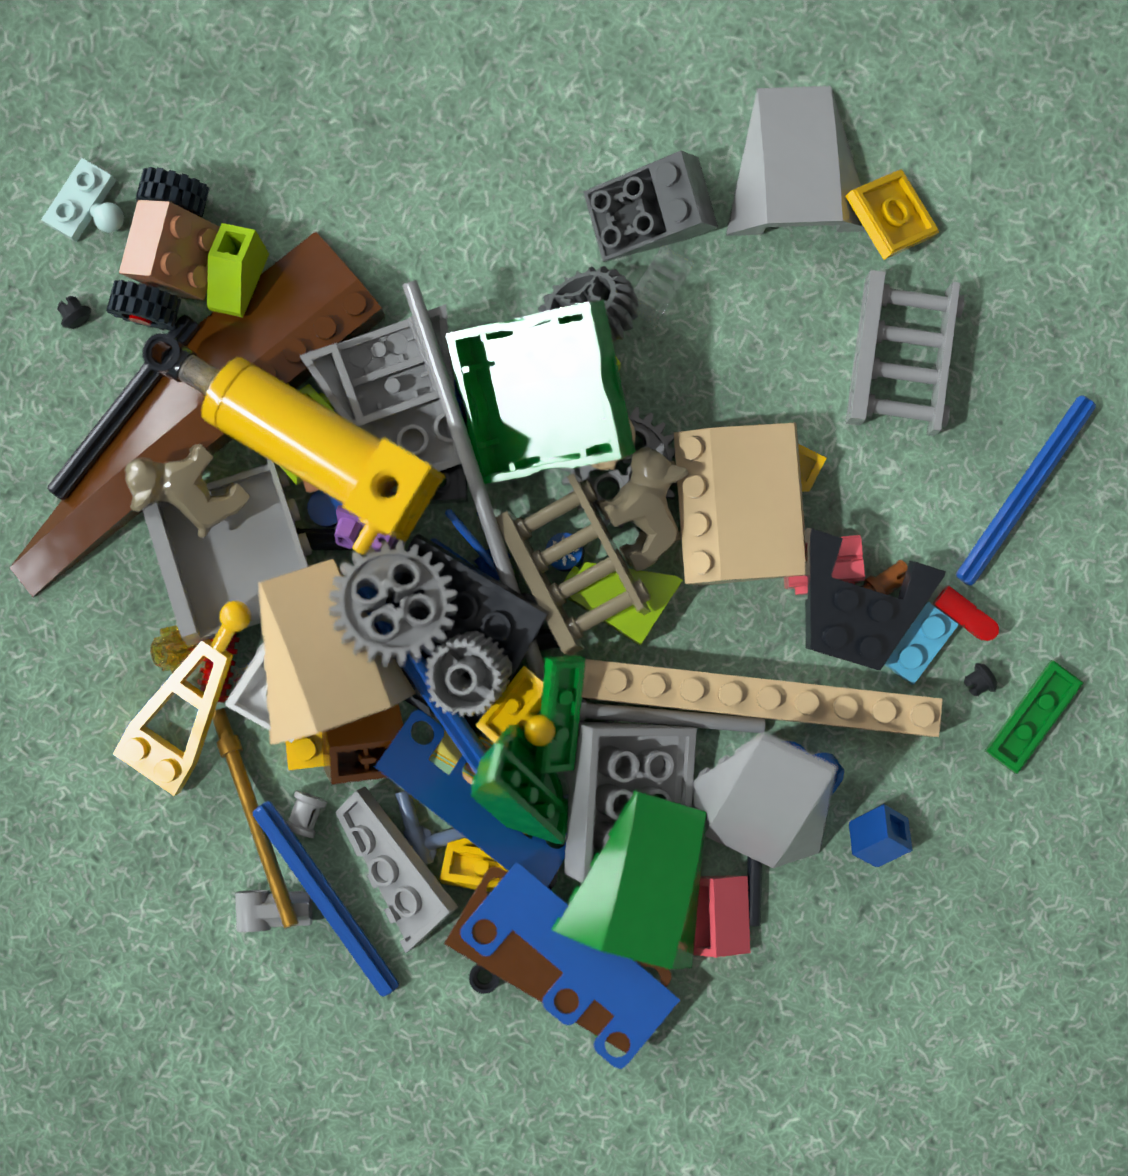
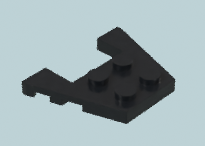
(854, 620)

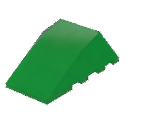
(643, 886)

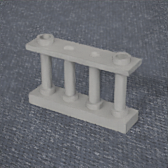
(873, 331)

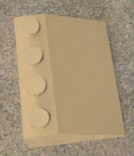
(740, 503)

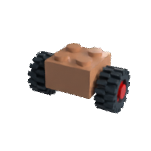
(164, 250)

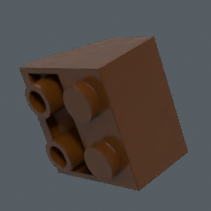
(357, 746)

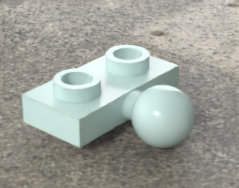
(82, 200)

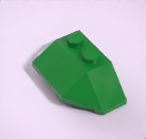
(517, 792)

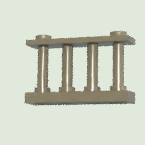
(535, 563)

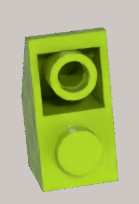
(234, 269)

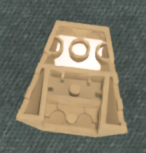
(309, 672)

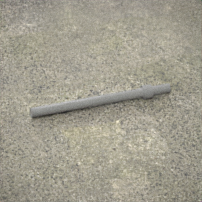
(670, 717)

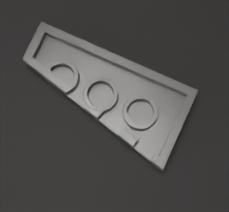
(406, 883)

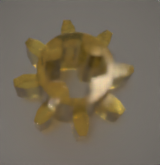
(170, 649)

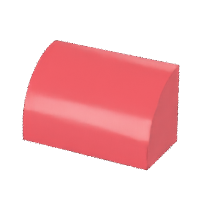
(722, 916)

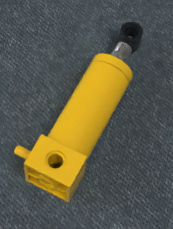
(306, 440)

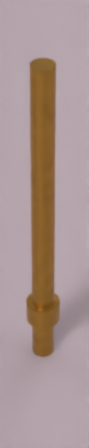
(230, 748)

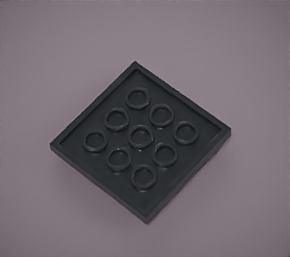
(482, 607)

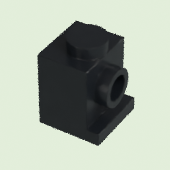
(455, 488)

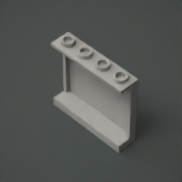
(234, 554)

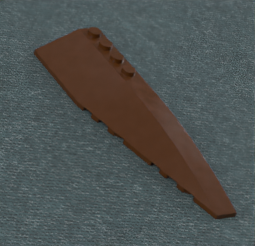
(295, 309)

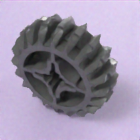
(594, 286)

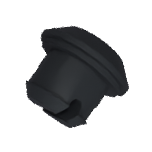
(73, 313)
(982, 680)

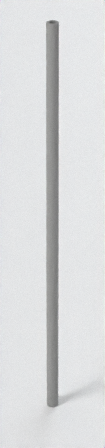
(467, 456)

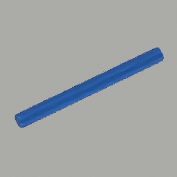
(1025, 490)
(455, 725)
(325, 898)

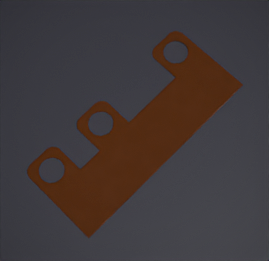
(528, 969)

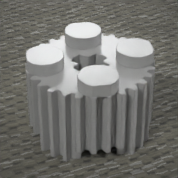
(481, 659)

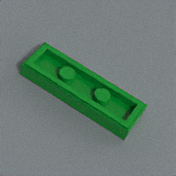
(562, 706)
(1033, 716)

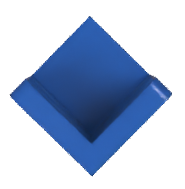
(880, 836)

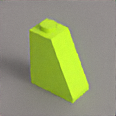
(629, 621)

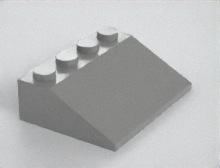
(609, 767)

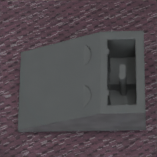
(651, 207)

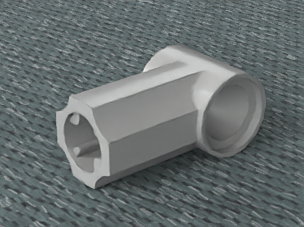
(259, 912)

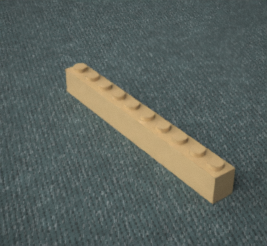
(762, 698)

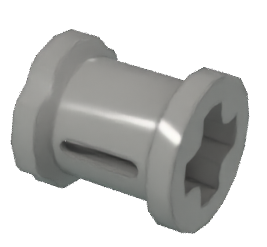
(305, 813)

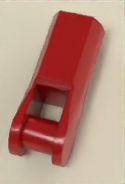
(966, 614)

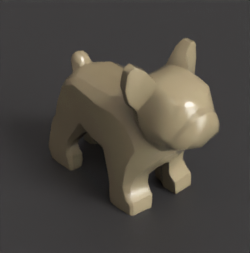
(183, 487)
(645, 505)

